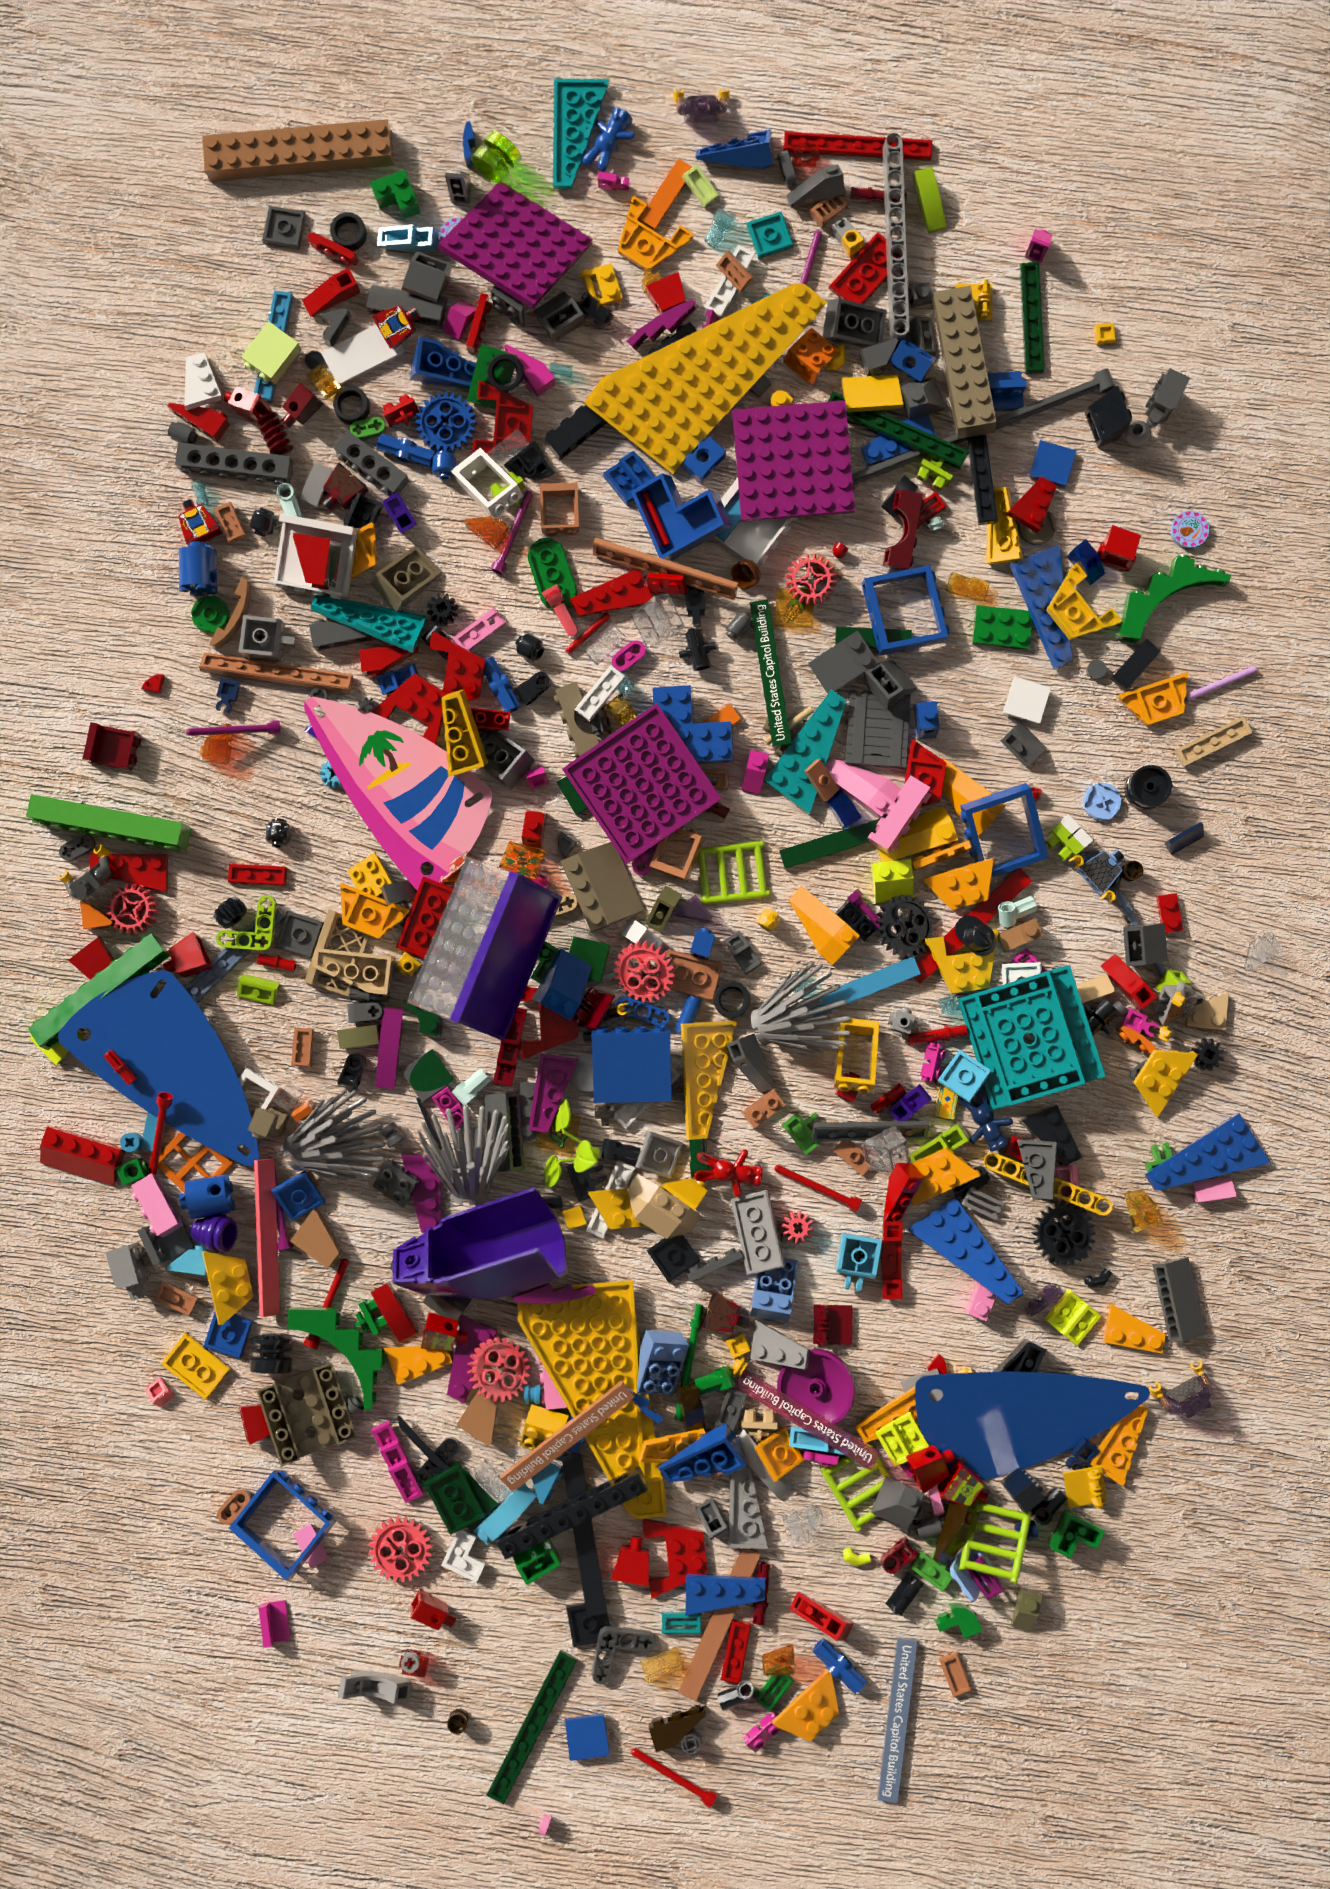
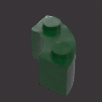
(429, 1022)

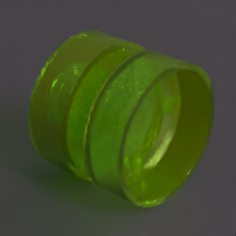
(496, 157)

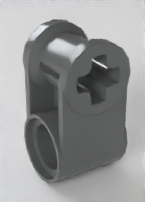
(362, 1012)

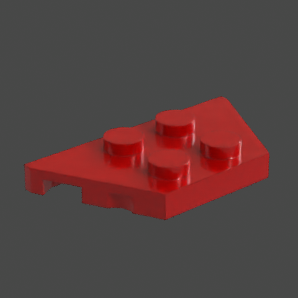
(927, 769)

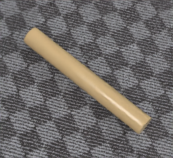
(793, 722)

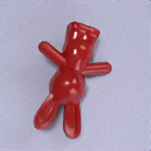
(725, 1171)

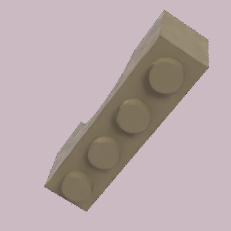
(568, 698)
(268, 1123)

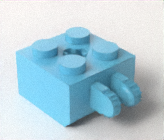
(864, 1266)

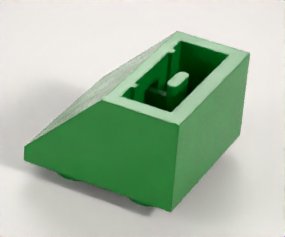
(537, 1561)

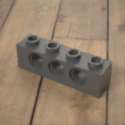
(350, 443)

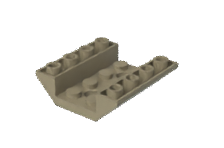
(320, 1407)

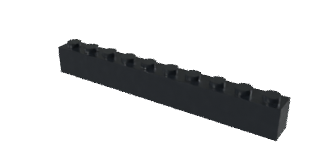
(585, 422)

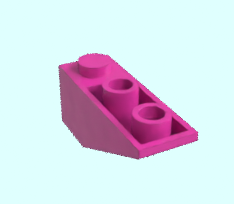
(535, 372)

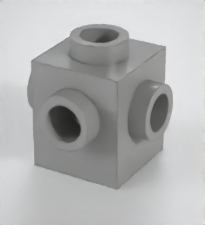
(899, 1029)

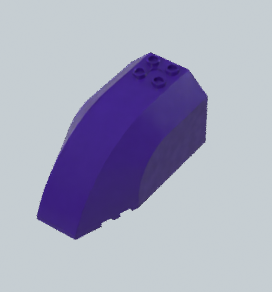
(485, 1251)

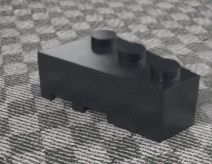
(1050, 1126)
(1023, 1358)

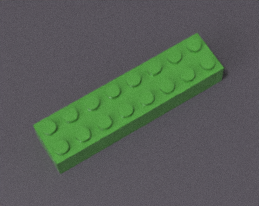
(109, 822)

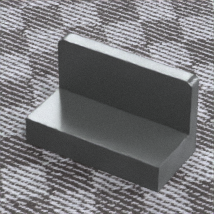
(1023, 744)

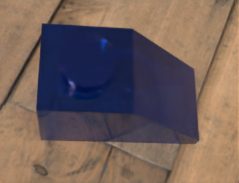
(1088, 560)
(843, 809)

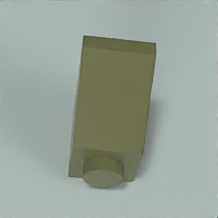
(663, 909)
(1026, 1608)

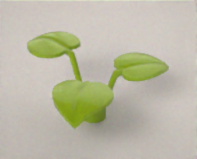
(585, 1157)

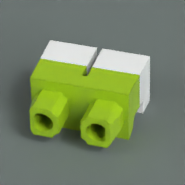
(1060, 835)

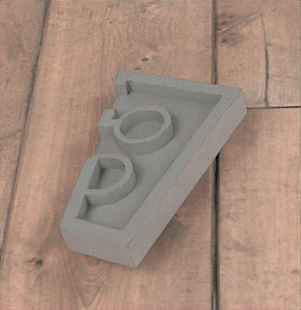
(776, 1348)

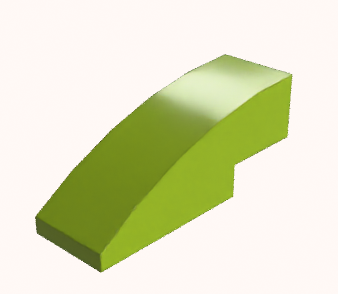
(929, 199)
(950, 1138)

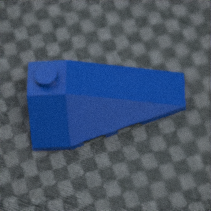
(440, 366)
(710, 1454)

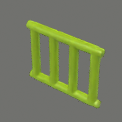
(744, 894)
(837, 1489)
(1016, 1556)

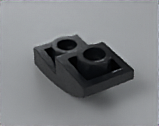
(904, 483)
(856, 920)

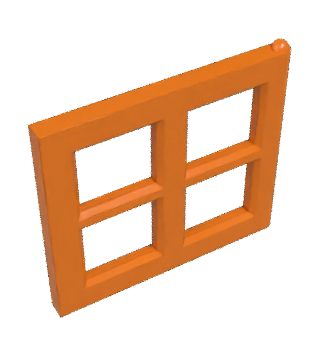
(192, 1163)

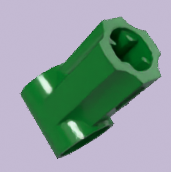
(720, 1379)

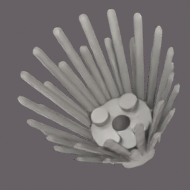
(780, 1023)
(314, 1148)
(467, 1178)

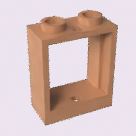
(554, 490)
(691, 861)
(756, 1112)

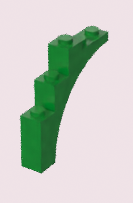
(1160, 586)
(323, 1322)

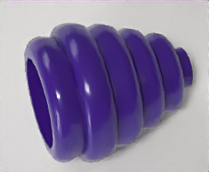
(215, 1233)

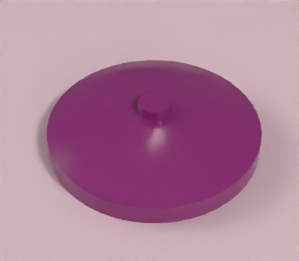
(823, 1387)

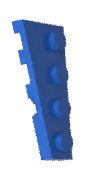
(883, 448)
(719, 1592)

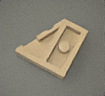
(1210, 1014)

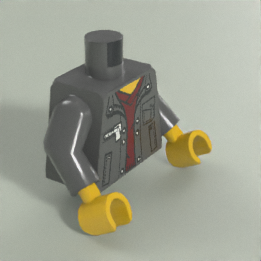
(91, 879)

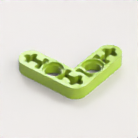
(259, 932)

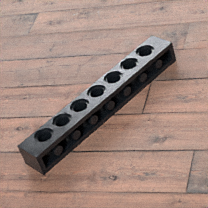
(572, 1512)

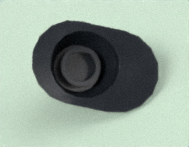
(975, 935)

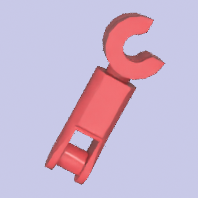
(554, 598)

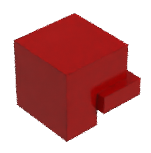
(1119, 548)

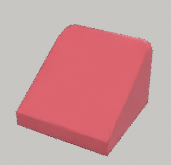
(159, 1392)

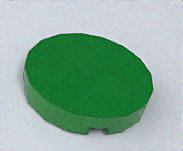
(209, 614)

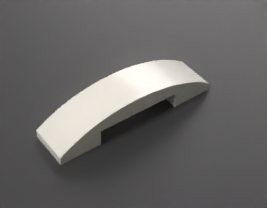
(725, 291)

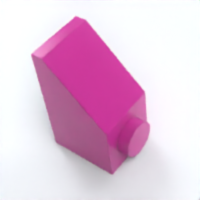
(1038, 245)
(755, 772)

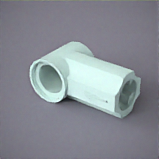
(289, 504)
(1010, 911)
(468, 1090)

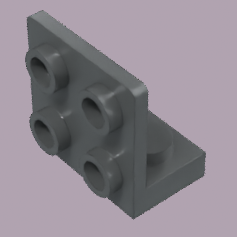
(165, 1248)

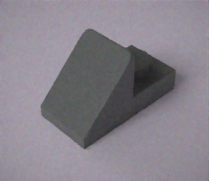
(337, 321)

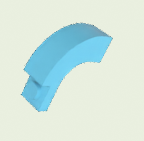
(505, 1514)

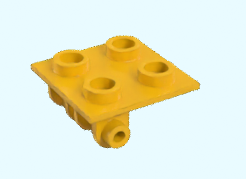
(982, 298)
(370, 875)
(1085, 1487)

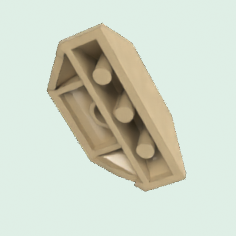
(660, 1209)

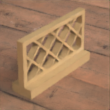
(323, 943)

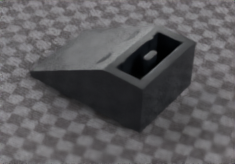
(1108, 417)

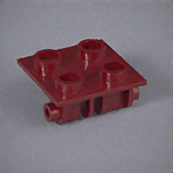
(596, 1009)
(832, 1324)

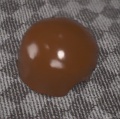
(746, 573)

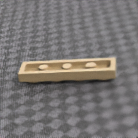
(1213, 741)

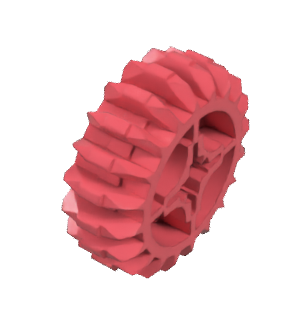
(808, 563)
(117, 915)

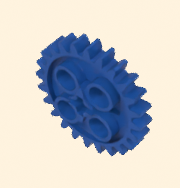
(433, 411)

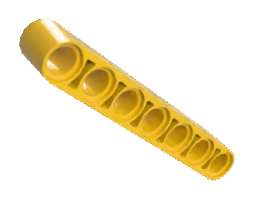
(1073, 1198)

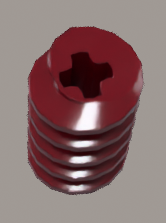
(272, 434)

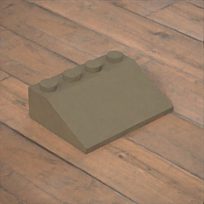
(602, 886)

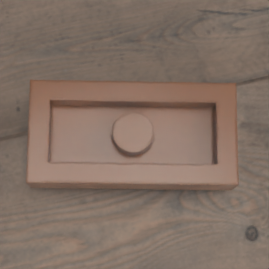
(176, 1298)

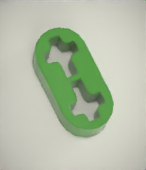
(368, 425)

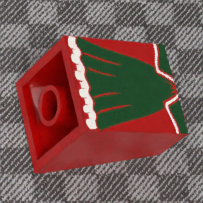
(318, 559)

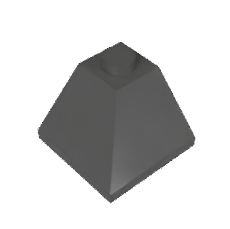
(921, 398)
(897, 1502)

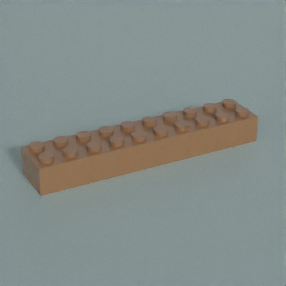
(297, 150)

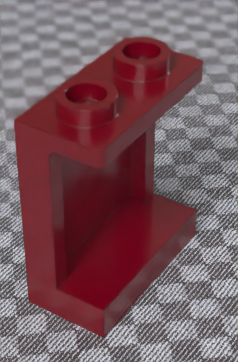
(111, 747)

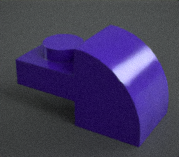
(399, 513)
(909, 1103)

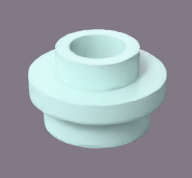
(935, 523)

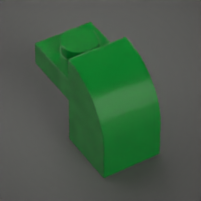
(960, 1615)

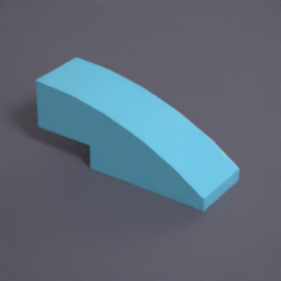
(408, 238)
(802, 1439)

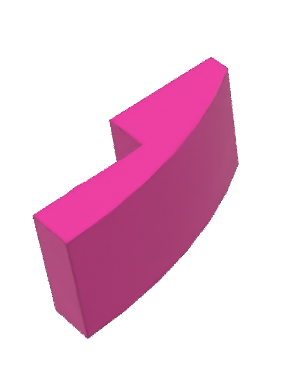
(445, 1099)

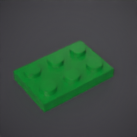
(503, 373)
(1002, 627)

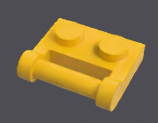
(606, 281)

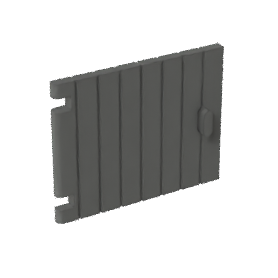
(877, 731)

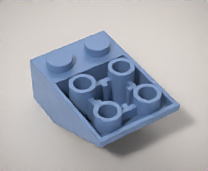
(774, 1293)
(661, 1362)

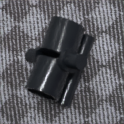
(697, 649)
(1099, 1016)

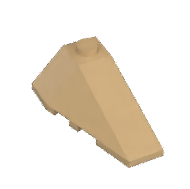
(363, 970)

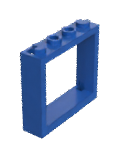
(876, 619)
(1026, 794)
(259, 1546)

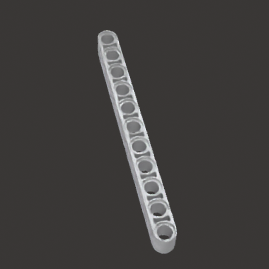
(895, 228)

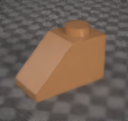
(1020, 935)

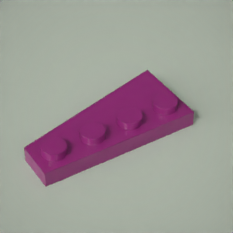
(551, 1082)
(427, 1193)
(459, 1379)

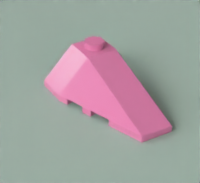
(865, 787)

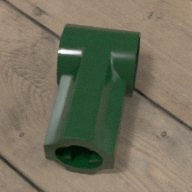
(697, 1146)

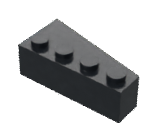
(1023, 1489)

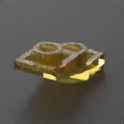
(323, 381)
(967, 587)

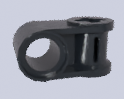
(531, 689)
(351, 1072)

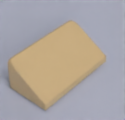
(1095, 988)

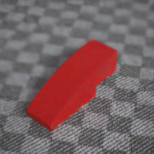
(393, 1312)

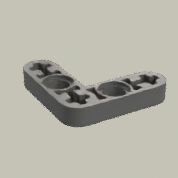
(614, 1642)

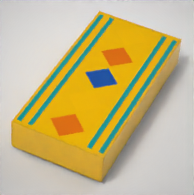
(945, 1103)

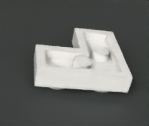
(459, 1560)

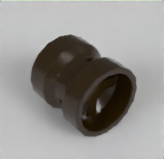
(1134, 868)
(455, 1724)

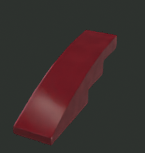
(509, 1051)

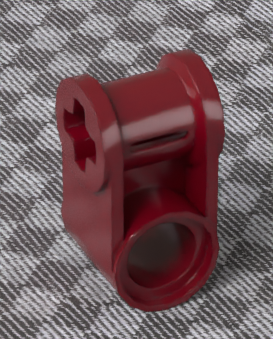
(900, 1556)

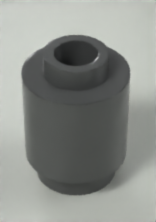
(182, 433)
(738, 626)
(929, 1528)

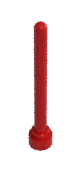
(164, 1101)
(852, 1203)
(313, 1340)
(706, 1796)

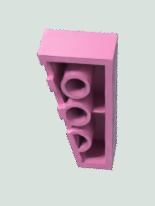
(900, 815)

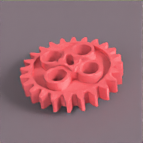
(645, 988)
(501, 1351)
(412, 1534)

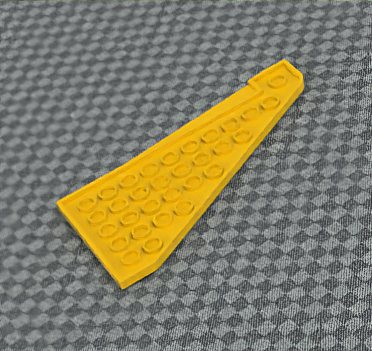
(689, 386)
(586, 1352)

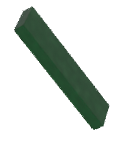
(867, 634)

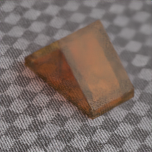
(779, 1661)

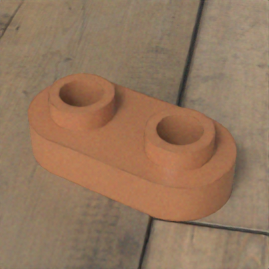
(234, 1505)

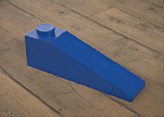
(750, 152)

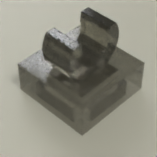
(604, 1112)

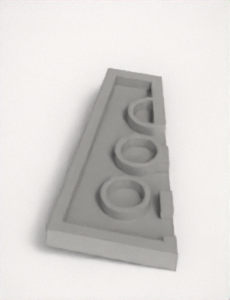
(744, 1513)

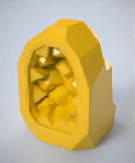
(768, 920)

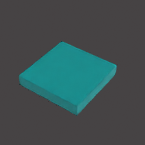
(769, 235)

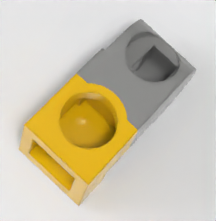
(848, 237)

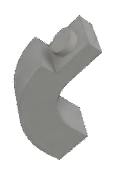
(375, 1684)

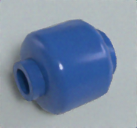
(442, 465)

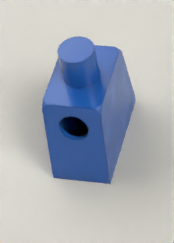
(926, 719)

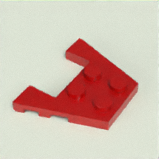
(510, 416)
(463, 667)
(418, 699)
(553, 1029)
(684, 1554)

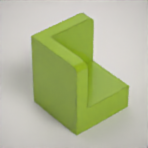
(1172, 977)

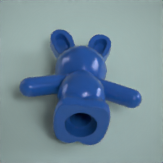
(607, 140)

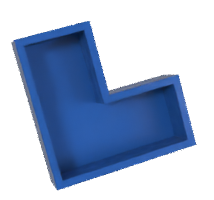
(685, 523)
(705, 741)

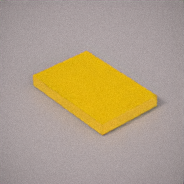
(872, 393)
(196, 1366)

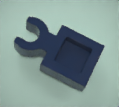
(228, 692)
(1082, 1453)

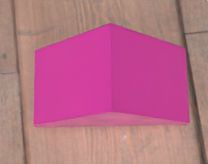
(458, 319)

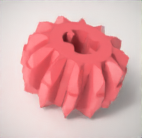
(804, 1226)

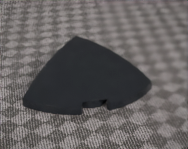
(530, 463)

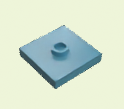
(964, 1076)

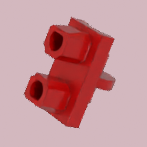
(401, 412)

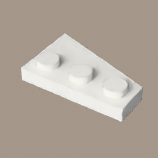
(199, 382)

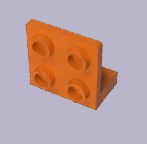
(810, 355)

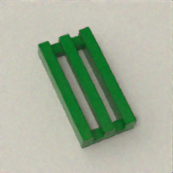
(764, 1688)

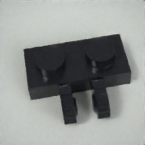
(582, 1181)

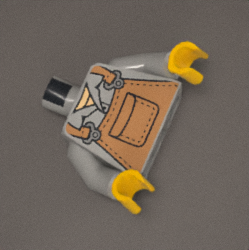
(1174, 1004)

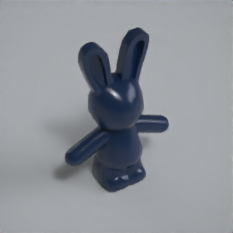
(984, 1117)

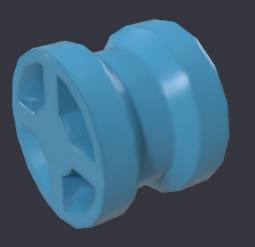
(134, 1142)
(532, 1394)

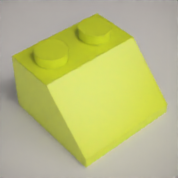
(892, 879)

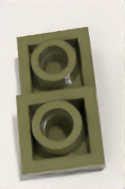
(358, 1036)

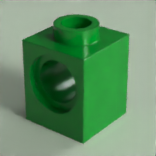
(124, 1171)

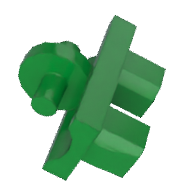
(367, 1309)

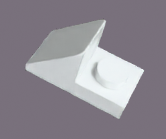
(637, 932)

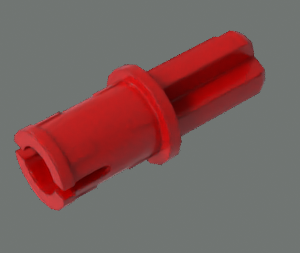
(276, 962)
(120, 1067)
(888, 1098)

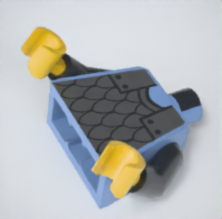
(1100, 871)

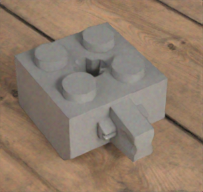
(274, 642)
(128, 1269)

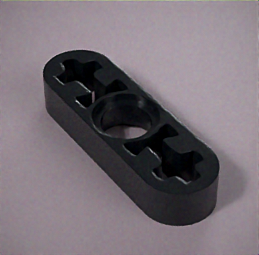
(442, 1447)

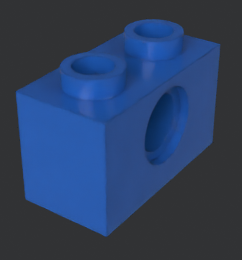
(923, 360)
(698, 469)
(702, 943)

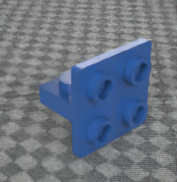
(1007, 390)

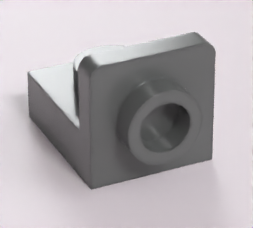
(920, 294)

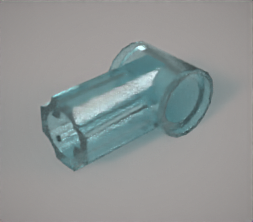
(720, 225)

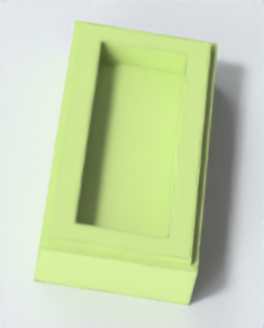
(700, 186)

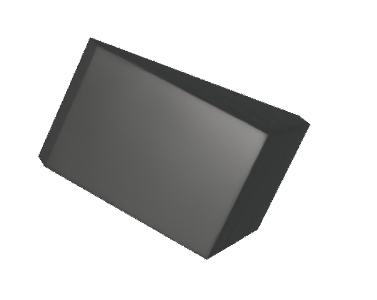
(712, 1518)

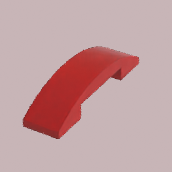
(892, 1259)

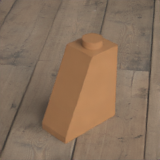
(317, 1240)
(480, 1418)

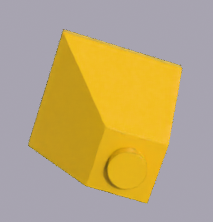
(687, 1190)

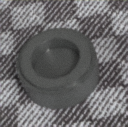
(1096, 669)

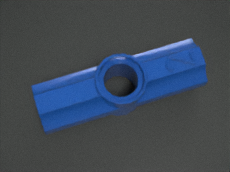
(405, 450)
(500, 686)
(839, 1665)

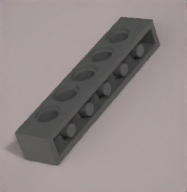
(188, 453)

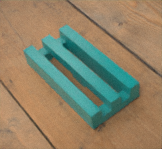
(681, 1622)

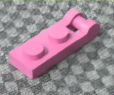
(479, 630)

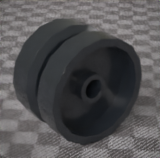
(1158, 782)

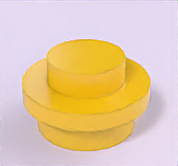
(739, 1366)

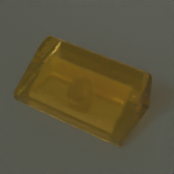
(662, 1664)

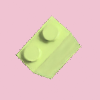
(271, 353)

